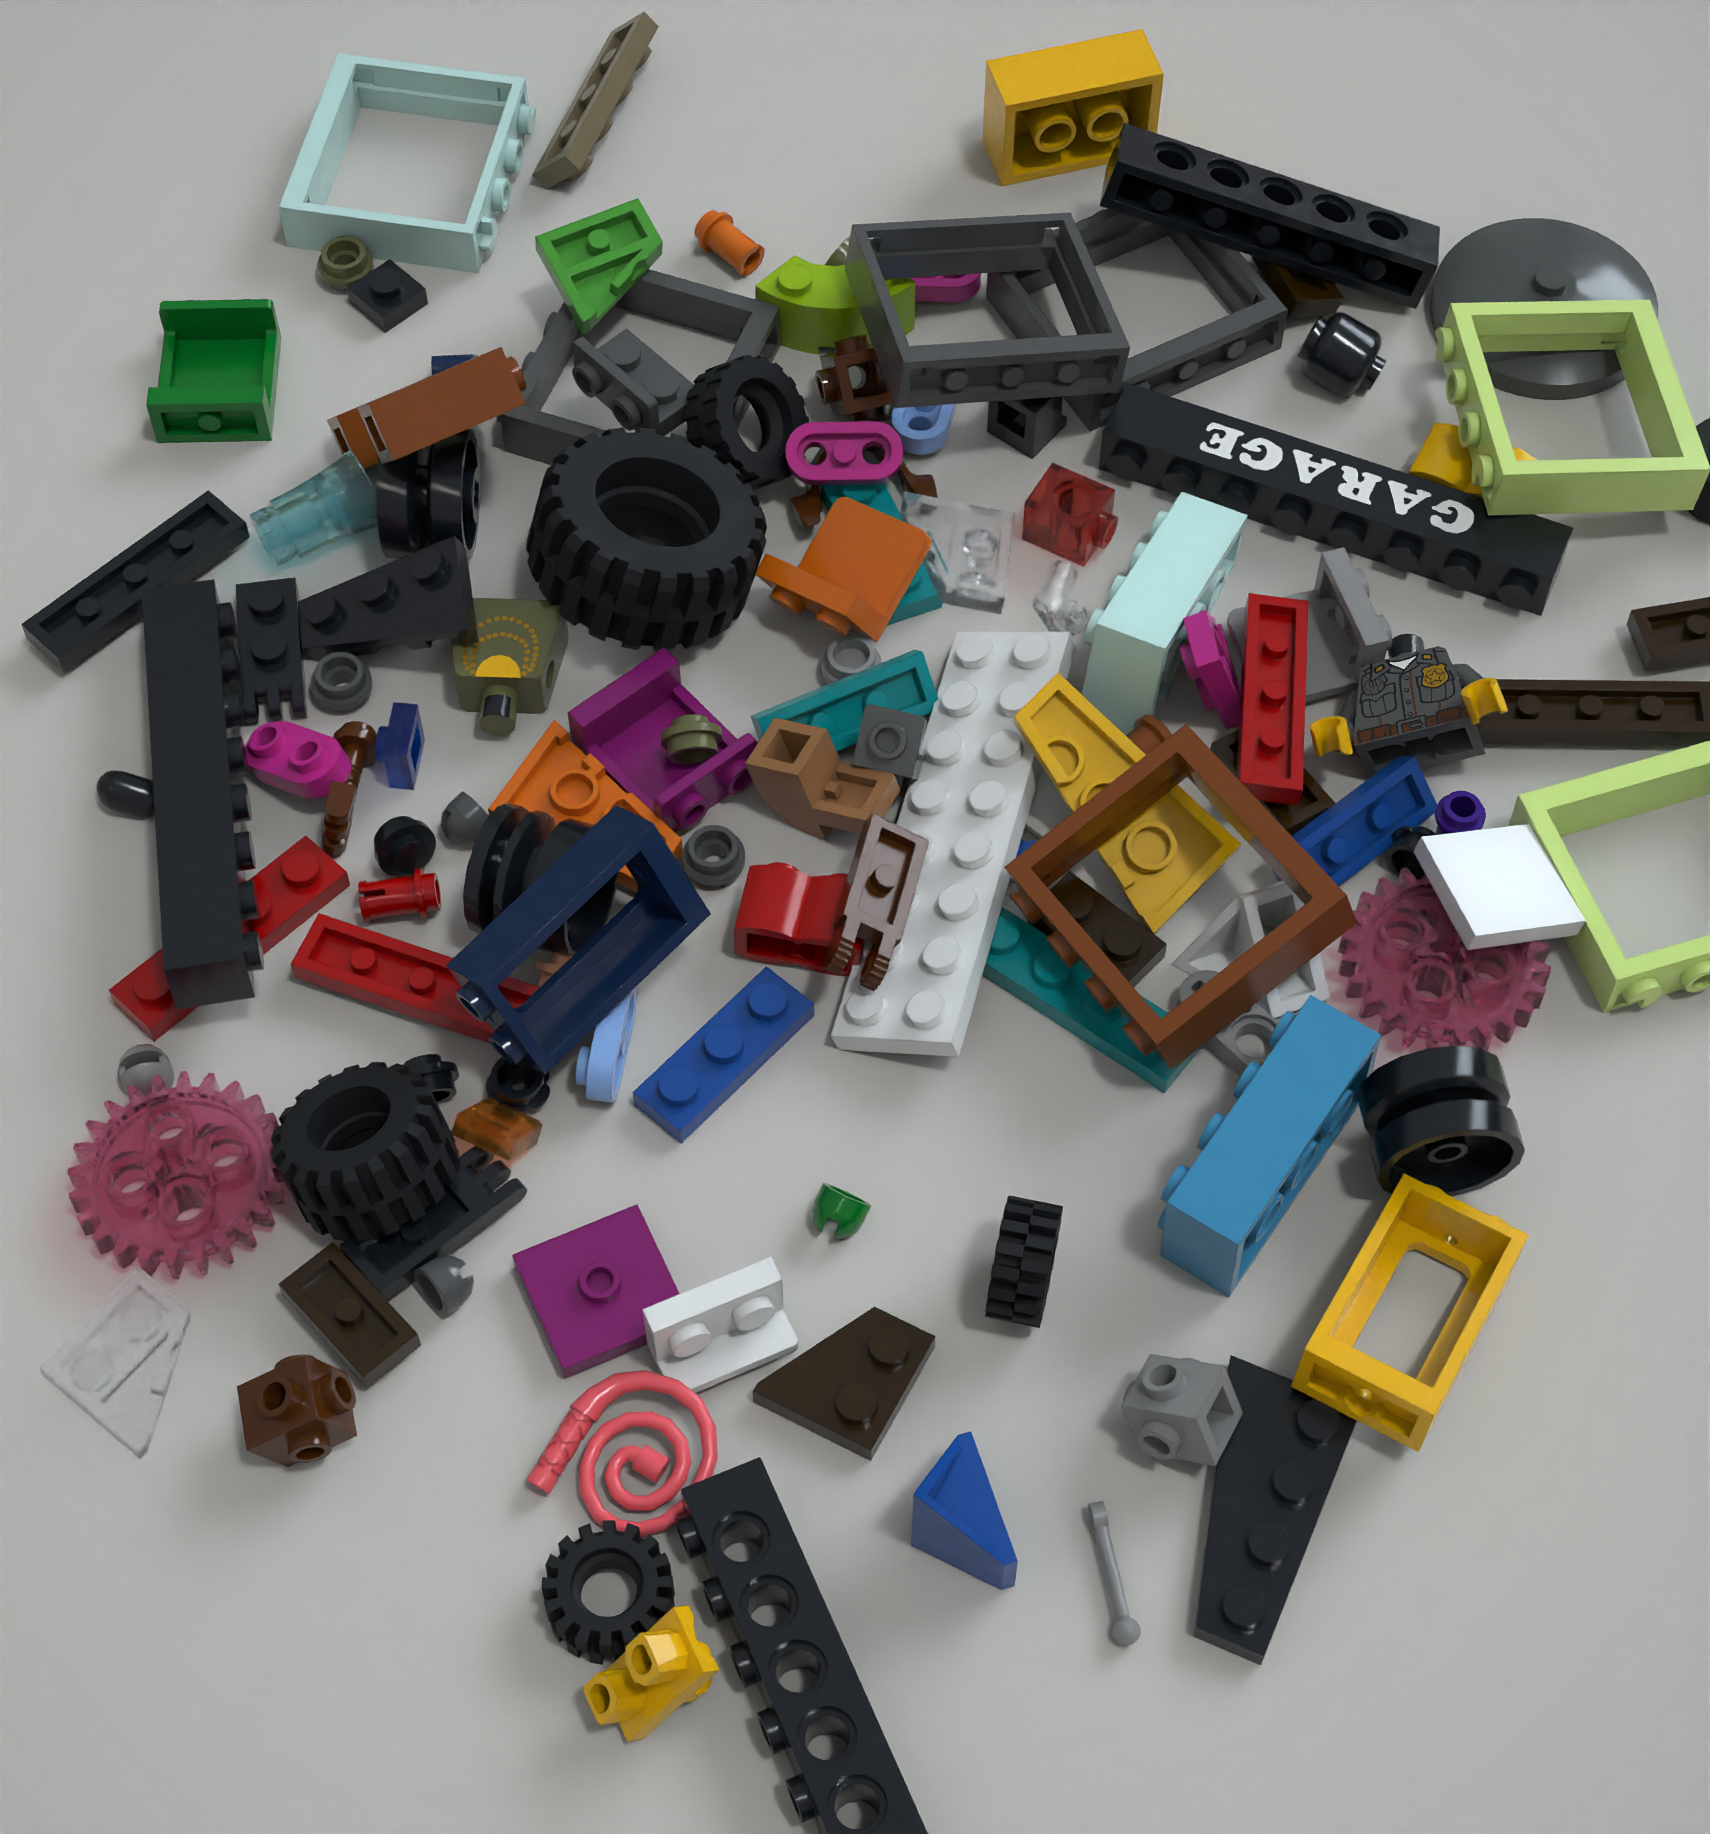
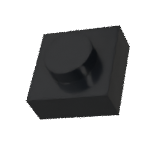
(387, 295)

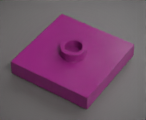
(594, 1287)

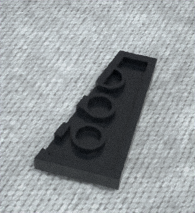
(1264, 1507)

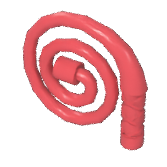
(645, 1461)

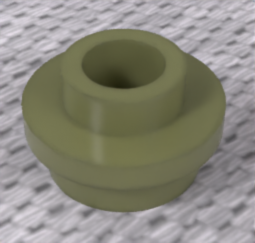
(344, 262)
(691, 739)

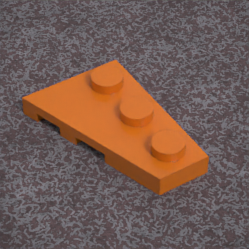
(575, 786)

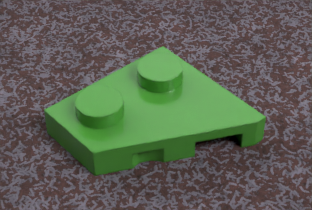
(599, 259)

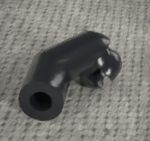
(126, 793)

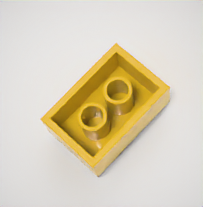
(1068, 104)

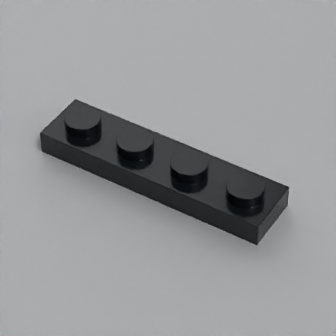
(113, 593)

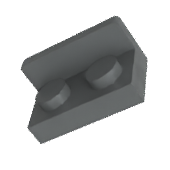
(632, 382)

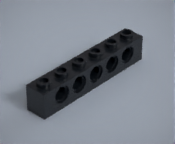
(1270, 216)
(746, 1508)

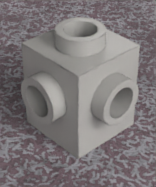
(1182, 1409)

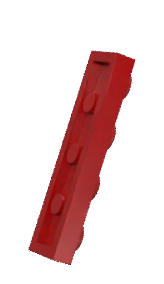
(1273, 698)
(288, 895)
(392, 975)

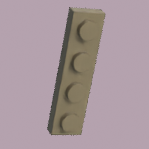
(599, 94)

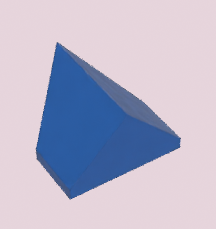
(960, 1519)

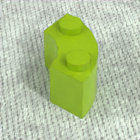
(821, 306)

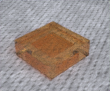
(497, 1128)

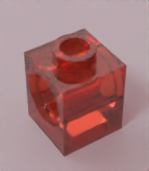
(1069, 515)

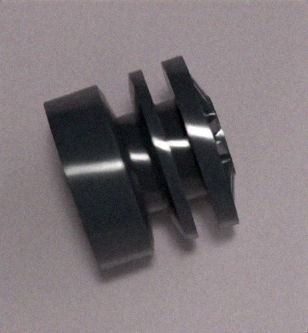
(511, 856)

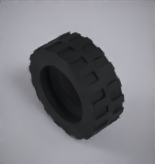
(772, 397)

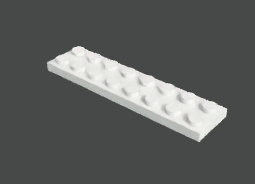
(973, 813)

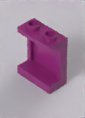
(624, 730)

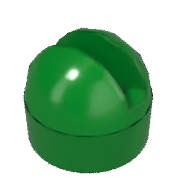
(841, 1207)

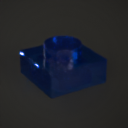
(401, 745)

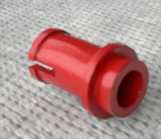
(400, 896)

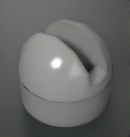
(141, 1064)

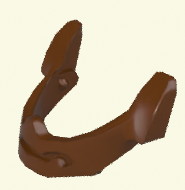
(808, 506)

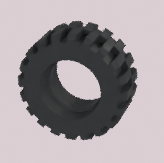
(635, 587)

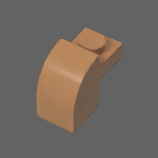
(810, 786)

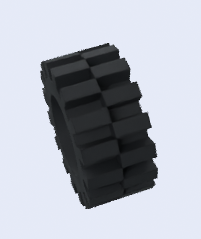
(1023, 1261)
(593, 1553)

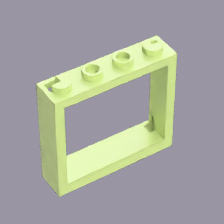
(1513, 487)
(1602, 800)

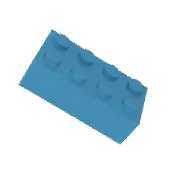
(1266, 1144)

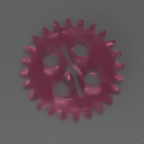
(1393, 973)
(177, 1175)

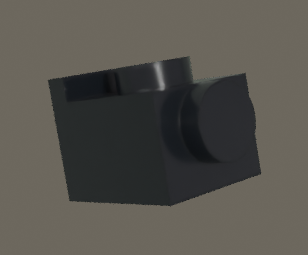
(1041, 425)

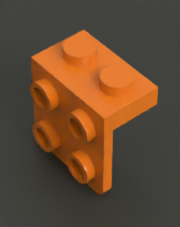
(851, 570)

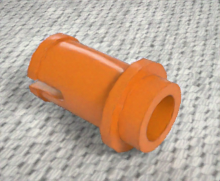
(718, 234)

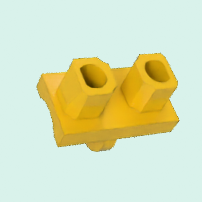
(653, 1676)

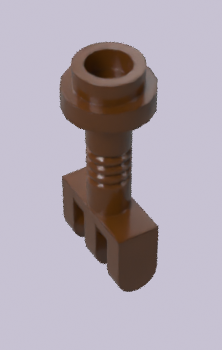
(359, 744)

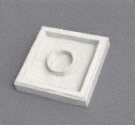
(1498, 886)

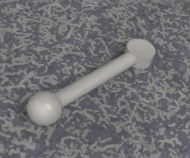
(1125, 1629)

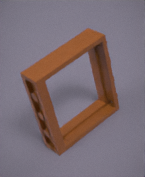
(1245, 980)

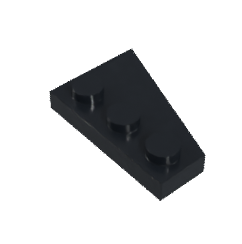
(399, 603)

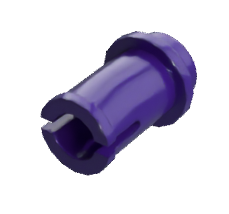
(1459, 813)

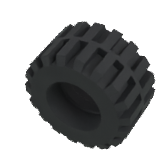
(365, 1151)

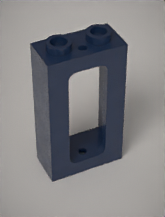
(601, 970)

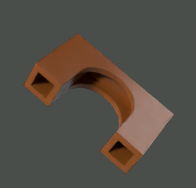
(430, 409)

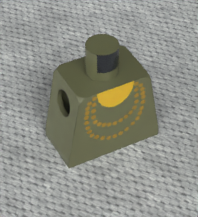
(512, 662)

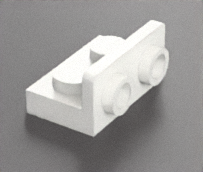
(721, 1327)

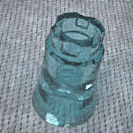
(318, 511)

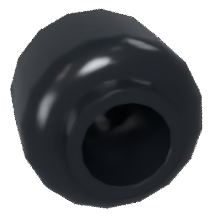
(1341, 354)

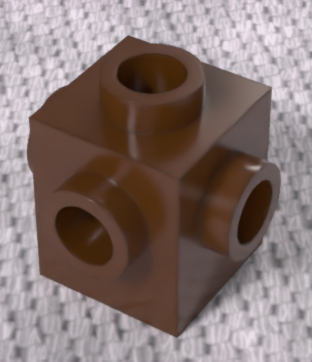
(834, 383)
(297, 1410)

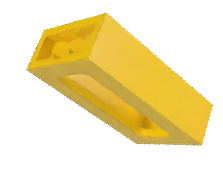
(1449, 1231)

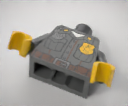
(1411, 708)

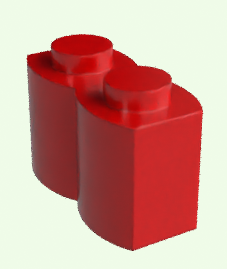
(790, 917)

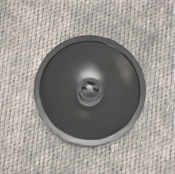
(1542, 263)

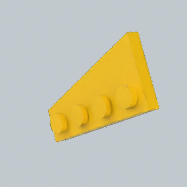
(1160, 853)

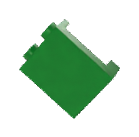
(216, 371)

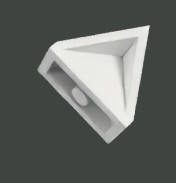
(1241, 927)

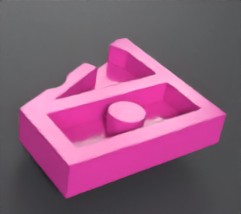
(1211, 666)

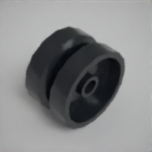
(430, 496)
(1441, 1119)

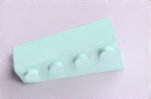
(1143, 621)

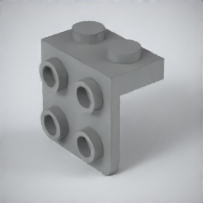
(1341, 627)

